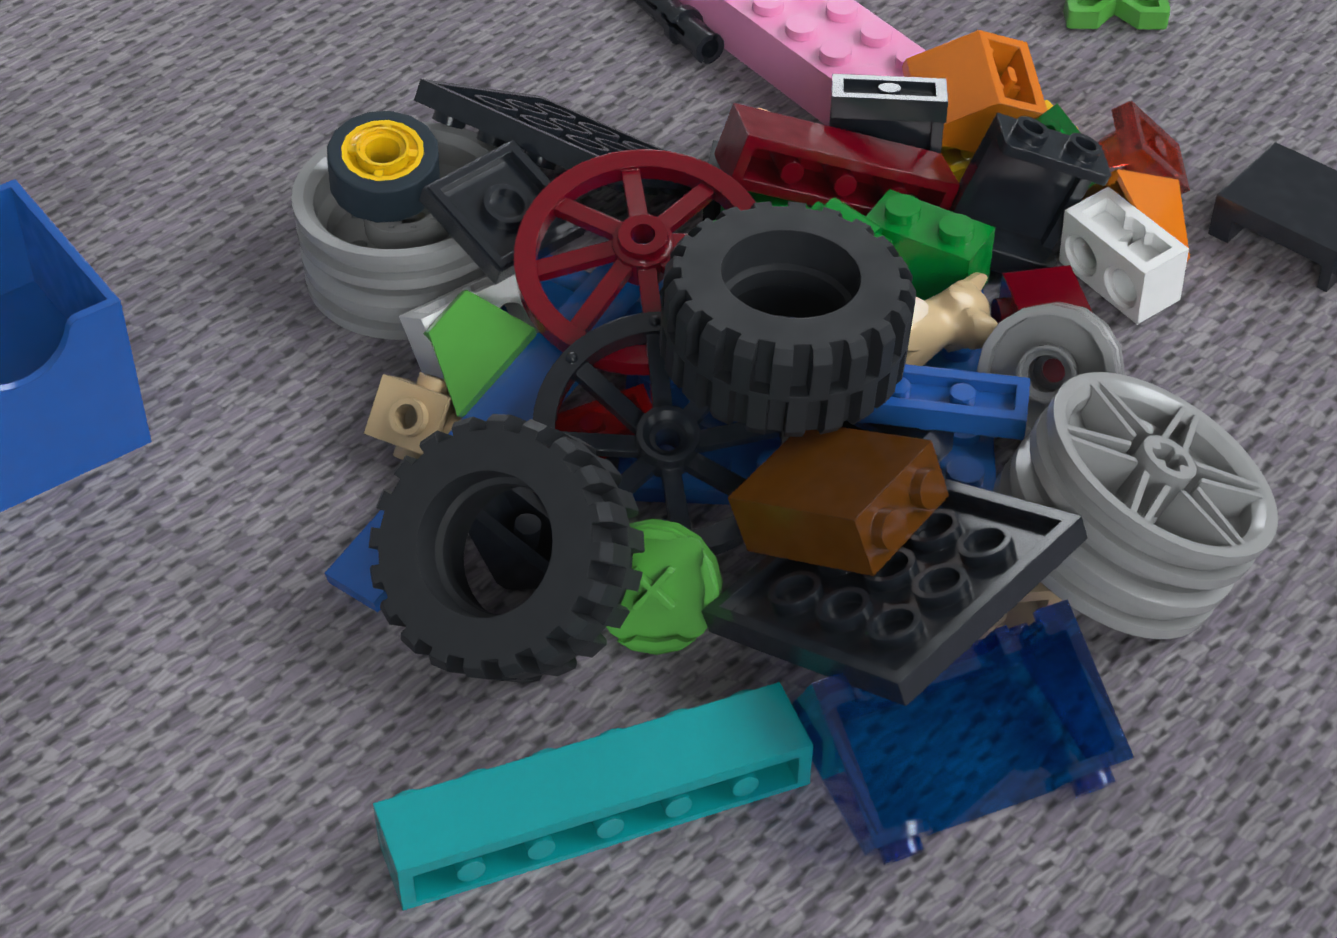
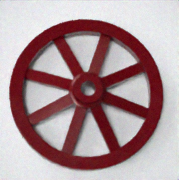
(631, 260)

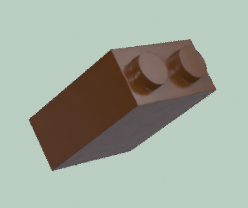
(840, 498)

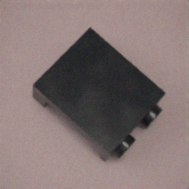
(891, 108)
(1024, 184)
(1286, 202)

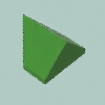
(475, 346)

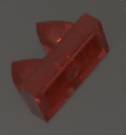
(1143, 146)

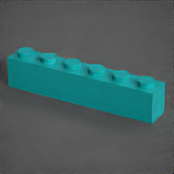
(591, 794)

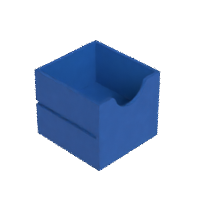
(63, 359)

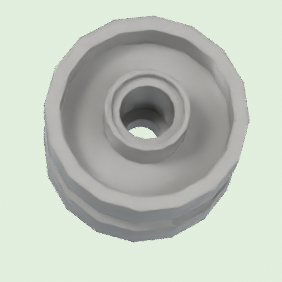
(1046, 332)

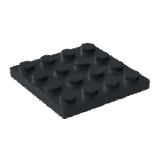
(539, 126)
(918, 610)

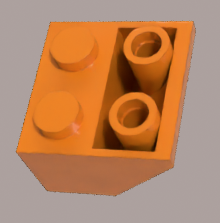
(983, 78)

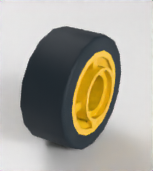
(382, 165)

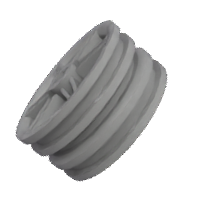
(374, 271)
(1162, 497)

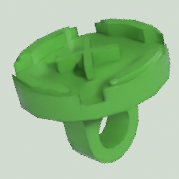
(675, 587)

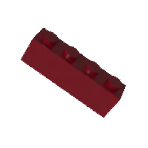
(821, 162)

